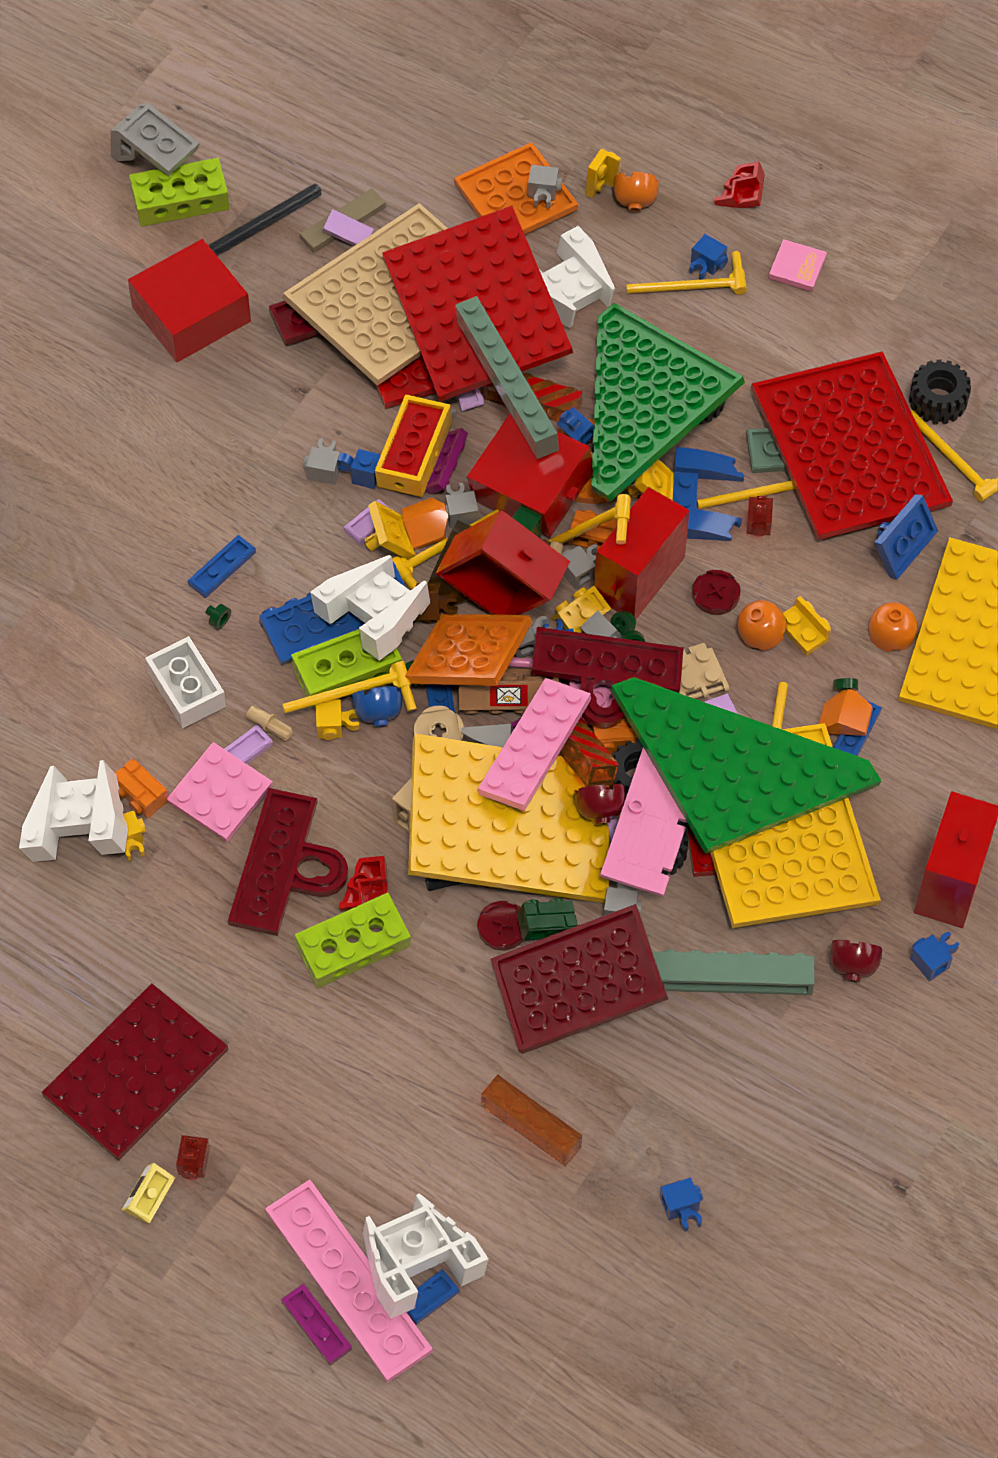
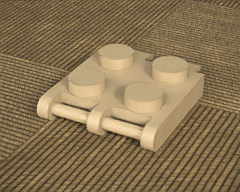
(701, 671)

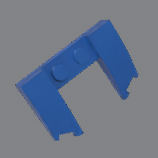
(701, 464)

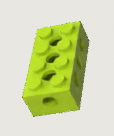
(185, 193)
(338, 664)
(349, 956)

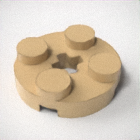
(439, 716)

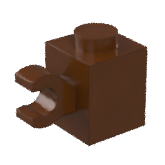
(437, 603)

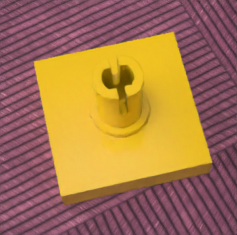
(656, 477)
(389, 531)

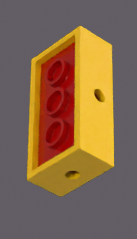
(413, 445)

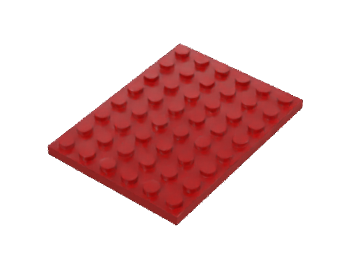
(481, 260)
(849, 444)

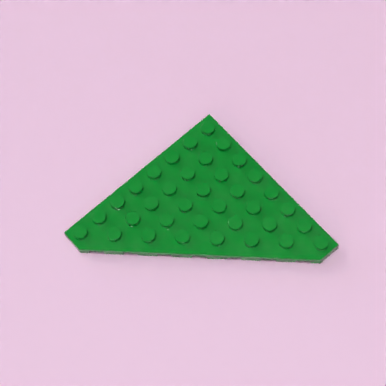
(647, 396)
(733, 770)

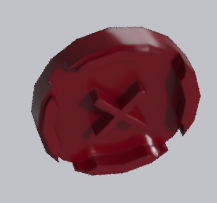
(716, 592)
(500, 926)

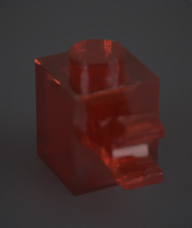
(759, 515)
(192, 1157)

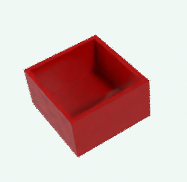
(189, 300)
(513, 476)
(654, 547)
(502, 566)
(956, 859)

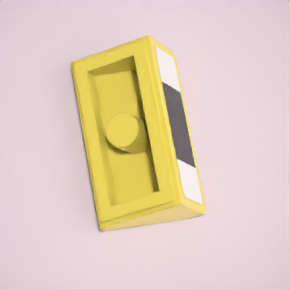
(148, 1193)

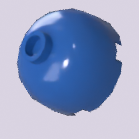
(377, 705)

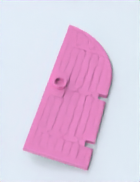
(645, 834)

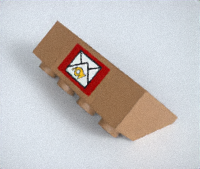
(512, 692)

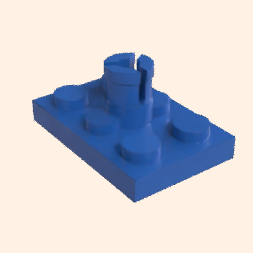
(905, 536)

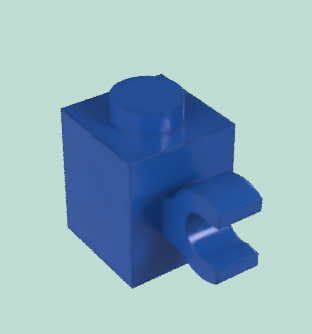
(708, 256)
(576, 426)
(361, 468)
(933, 956)
(682, 1201)

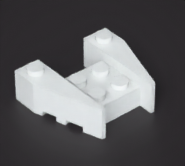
(579, 278)
(376, 600)
(75, 809)
(415, 1245)

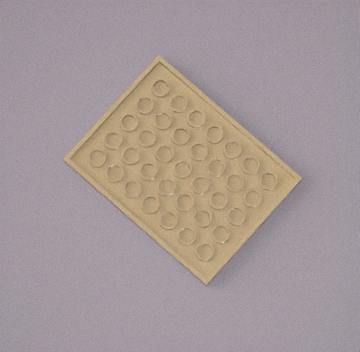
(357, 301)

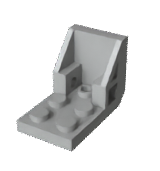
(152, 136)

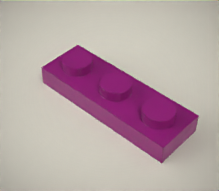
(446, 461)
(316, 1324)

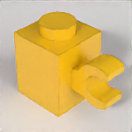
(330, 720)
(134, 836)

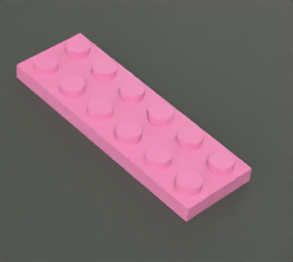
(534, 744)

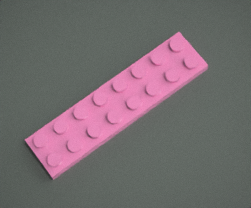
(346, 1280)

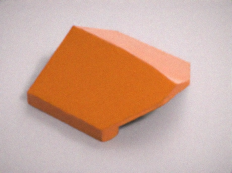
(425, 522)
(846, 714)

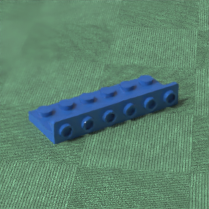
(299, 627)

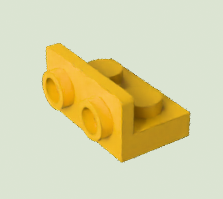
(601, 172)
(581, 608)
(806, 626)

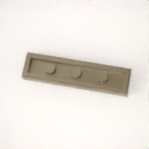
(358, 209)

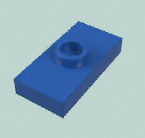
(432, 1296)

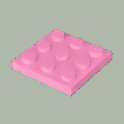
(220, 792)

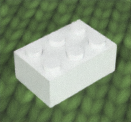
(185, 682)

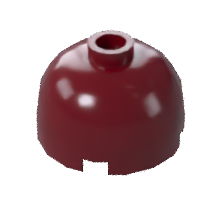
(600, 802)
(855, 959)

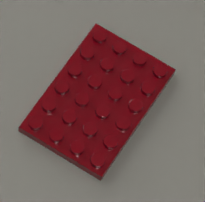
(579, 979)
(135, 1071)

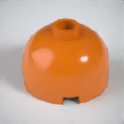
(636, 190)
(761, 625)
(892, 627)

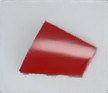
(744, 187)
(367, 882)

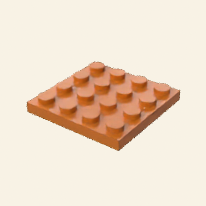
(505, 184)
(469, 649)

